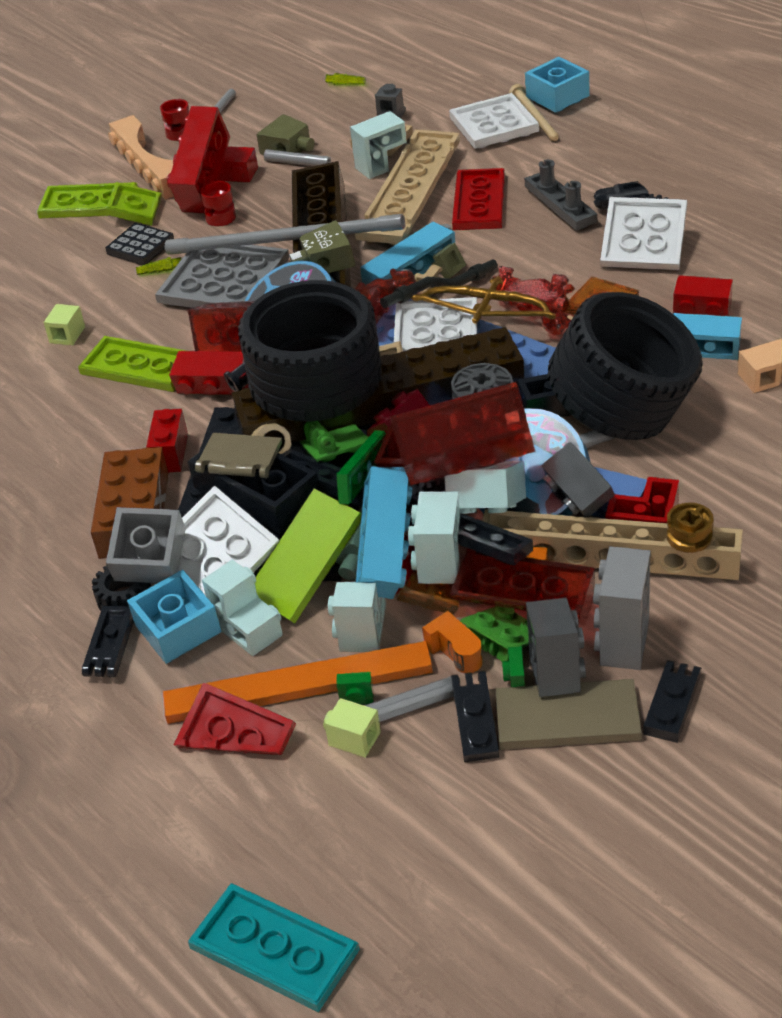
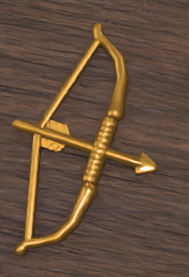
(484, 308)

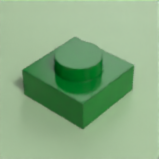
(513, 669)
(356, 687)

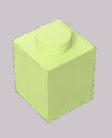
(64, 324)
(352, 727)

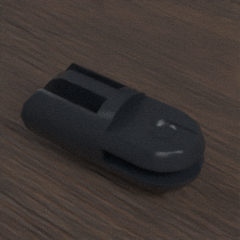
(627, 190)

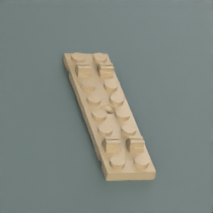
(411, 182)

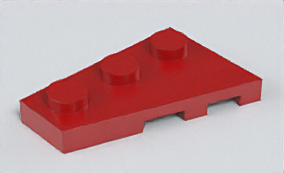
(233, 725)

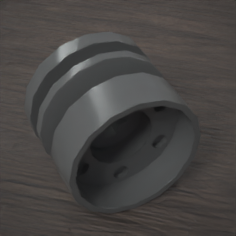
(479, 378)

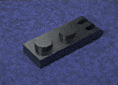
(108, 641)
(671, 702)
(475, 718)

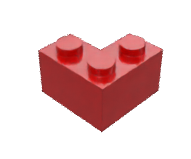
(658, 499)

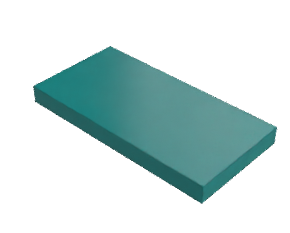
(274, 946)

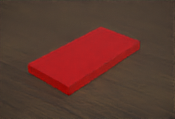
(479, 199)

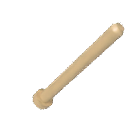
(519, 92)

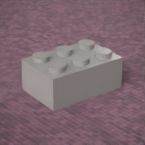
(622, 607)

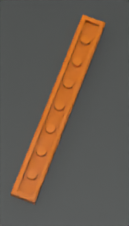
(308, 678)

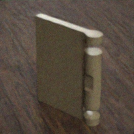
(239, 455)

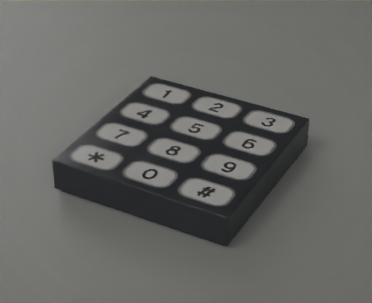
(139, 244)

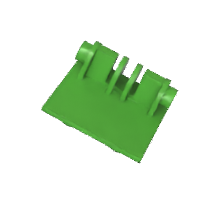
(327, 445)
(498, 630)

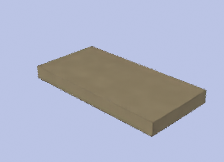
(595, 715)

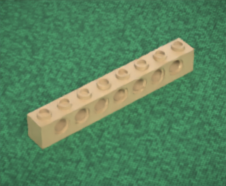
(588, 539)

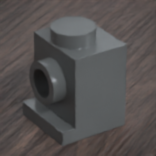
(390, 99)

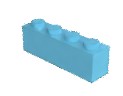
(412, 253)
(715, 335)
(383, 530)

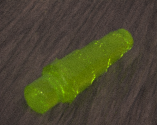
(344, 79)
(158, 266)

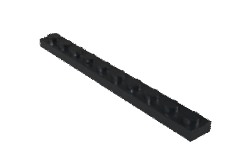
(472, 533)

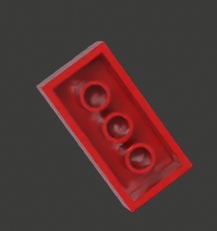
(198, 156)

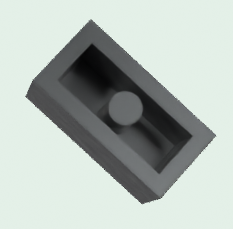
(577, 480)

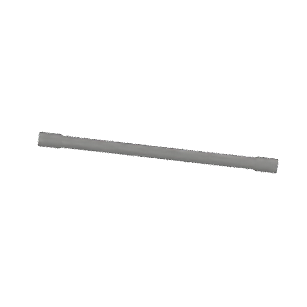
(186, 245)

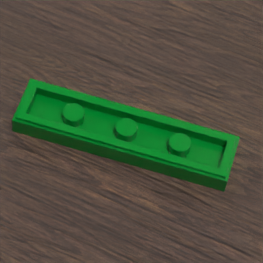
(354, 473)

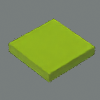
(133, 203)

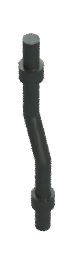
(405, 292)

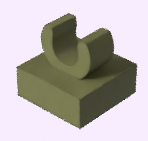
(450, 260)

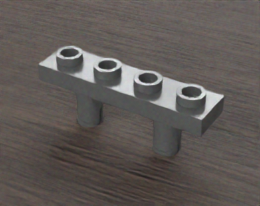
(561, 199)

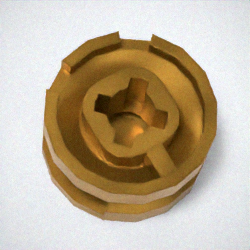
(689, 526)

